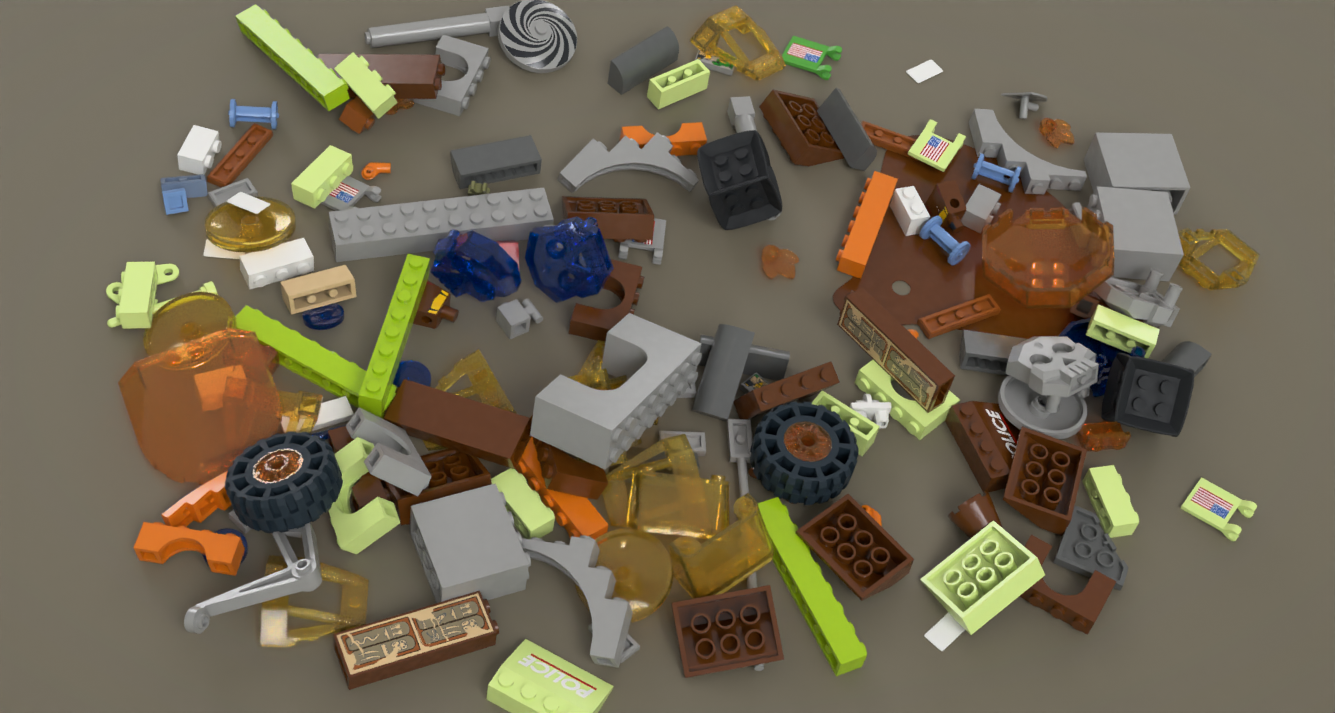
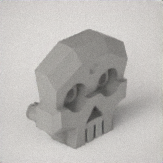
(1141, 300)
(1053, 368)

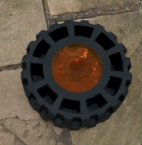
(803, 453)
(283, 482)

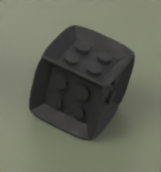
(739, 180)
(1147, 394)

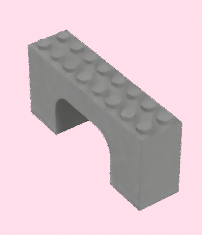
(606, 422)

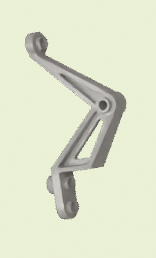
(297, 577)

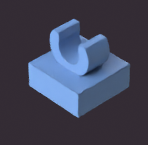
(175, 201)

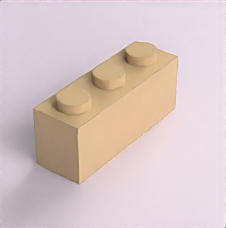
(318, 289)

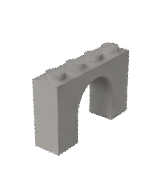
(467, 58)
(393, 453)

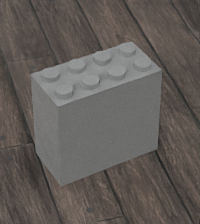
(1137, 163)
(1142, 230)
(469, 545)

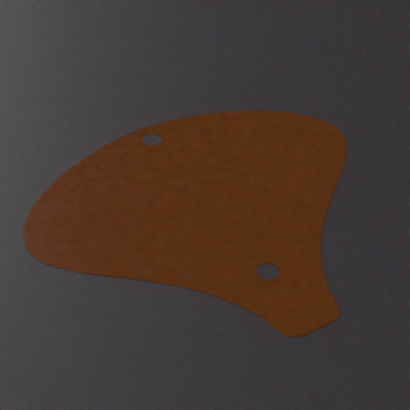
(925, 264)

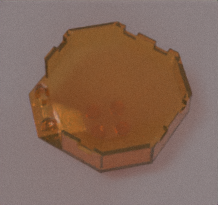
(1048, 256)

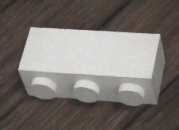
(276, 263)

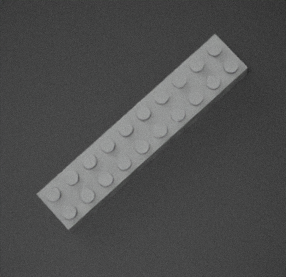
(419, 225)

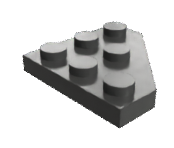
(1088, 549)

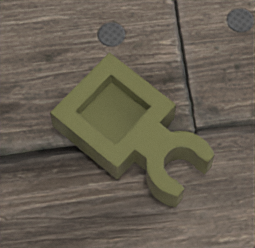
(478, 189)

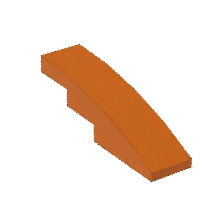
(199, 503)

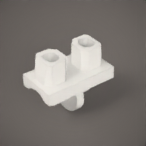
(873, 410)

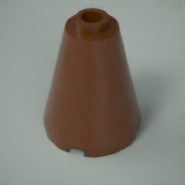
(975, 514)

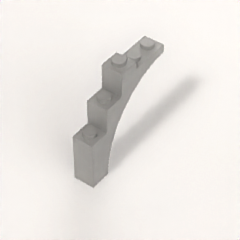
(626, 155)
(1035, 173)
(609, 616)

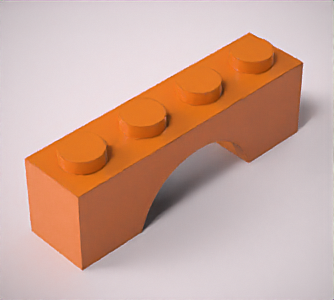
(684, 142)
(160, 542)

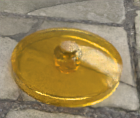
(245, 231)
(186, 320)
(640, 570)

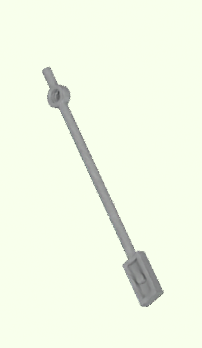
(739, 445)

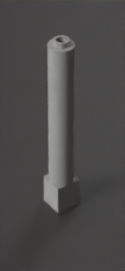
(435, 28)
(742, 117)

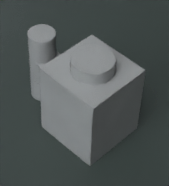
(516, 319)

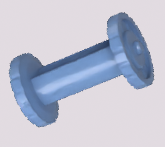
(253, 114)
(996, 172)
(945, 240)

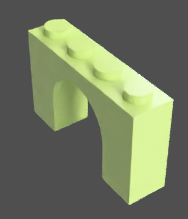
(909, 413)
(371, 522)

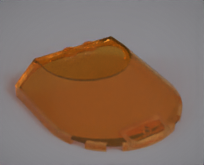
(202, 404)

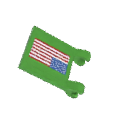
(810, 55)

